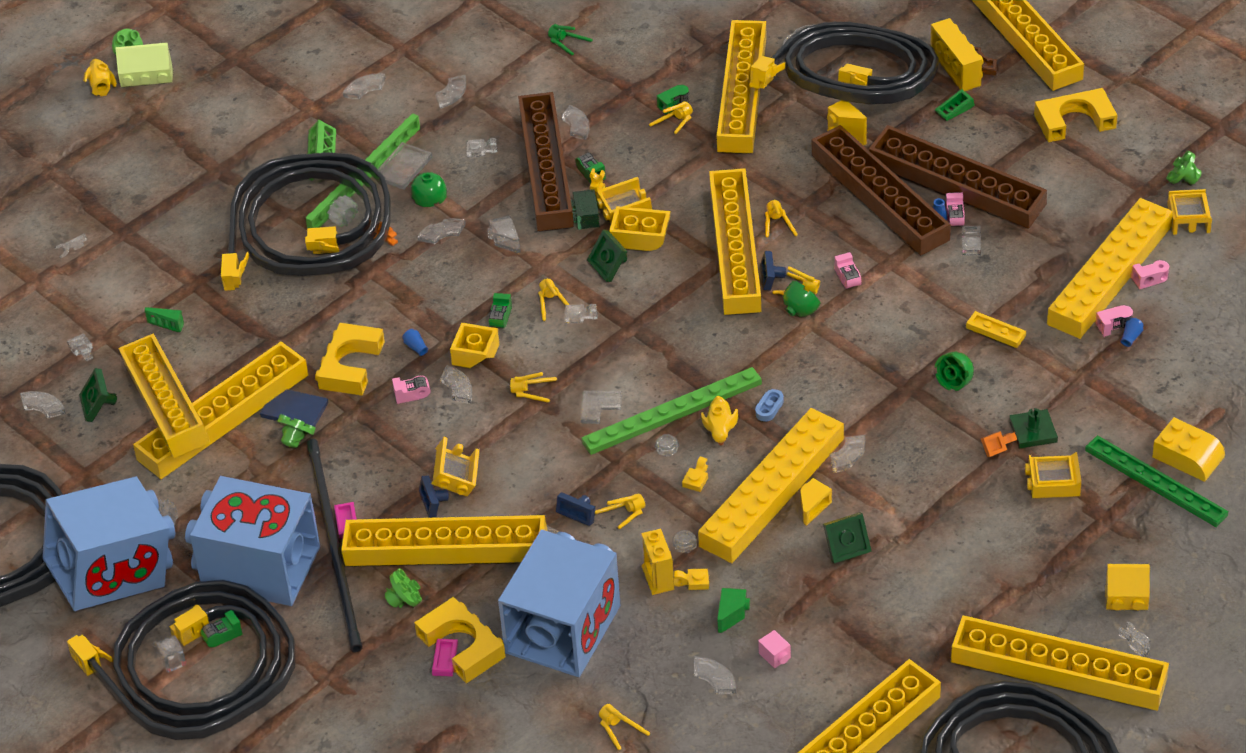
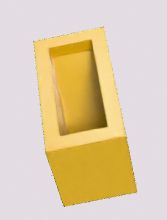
(814, 499)

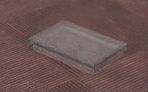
(404, 165)

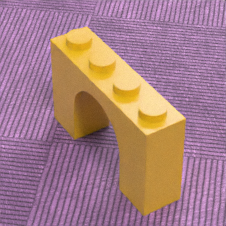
(1091, 102)
(347, 340)
(454, 618)

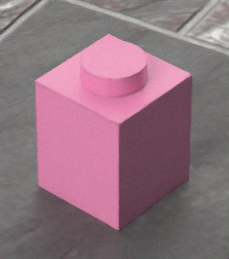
(774, 649)

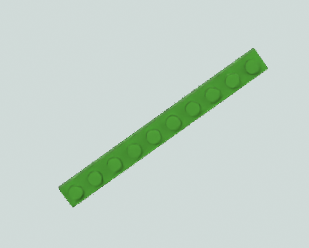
(377, 158)
(670, 411)

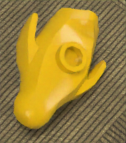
(99, 77)
(719, 419)

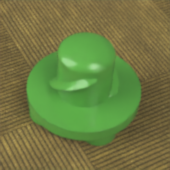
(125, 38)
(1184, 169)
(294, 431)
(403, 590)

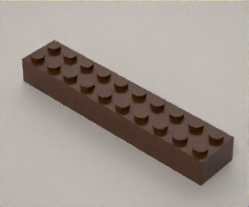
(545, 161)
(955, 173)
(881, 190)

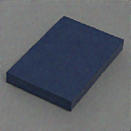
(295, 405)

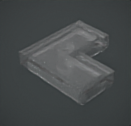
(596, 401)

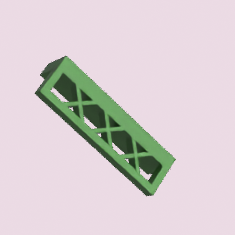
(317, 137)

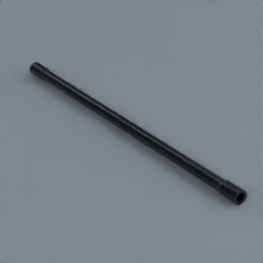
(353, 634)

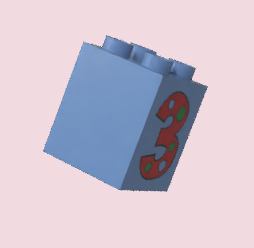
(255, 537)
(107, 542)
(560, 602)

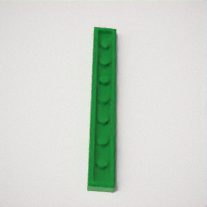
(1156, 481)

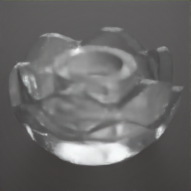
(666, 445)
(684, 541)

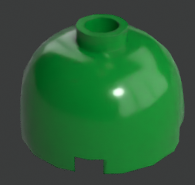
(428, 189)
(799, 301)
(954, 370)

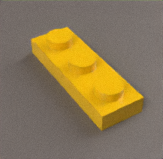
(996, 329)

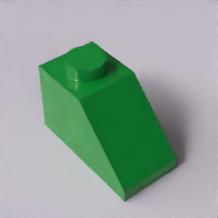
(732, 608)

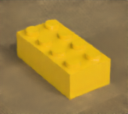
(956, 54)

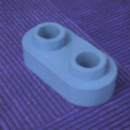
(766, 408)

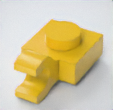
(597, 181)
(696, 478)
(695, 579)

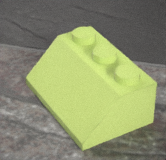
(144, 64)

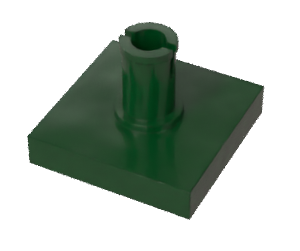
(607, 255)
(95, 395)
(1033, 428)
(847, 537)

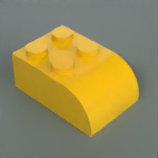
(639, 227)
(1188, 449)

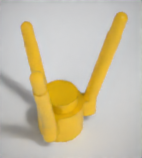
(681, 111)
(775, 211)
(810, 283)
(548, 290)
(520, 384)
(632, 503)
(611, 716)

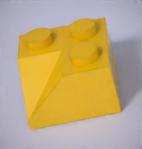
(473, 345)

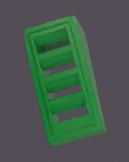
(957, 98)
(167, 319)

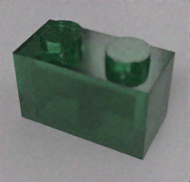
(586, 209)

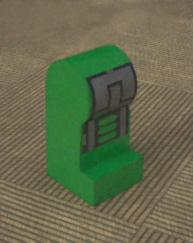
(672, 97)
(586, 163)
(500, 310)
(222, 630)

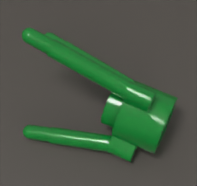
(558, 33)

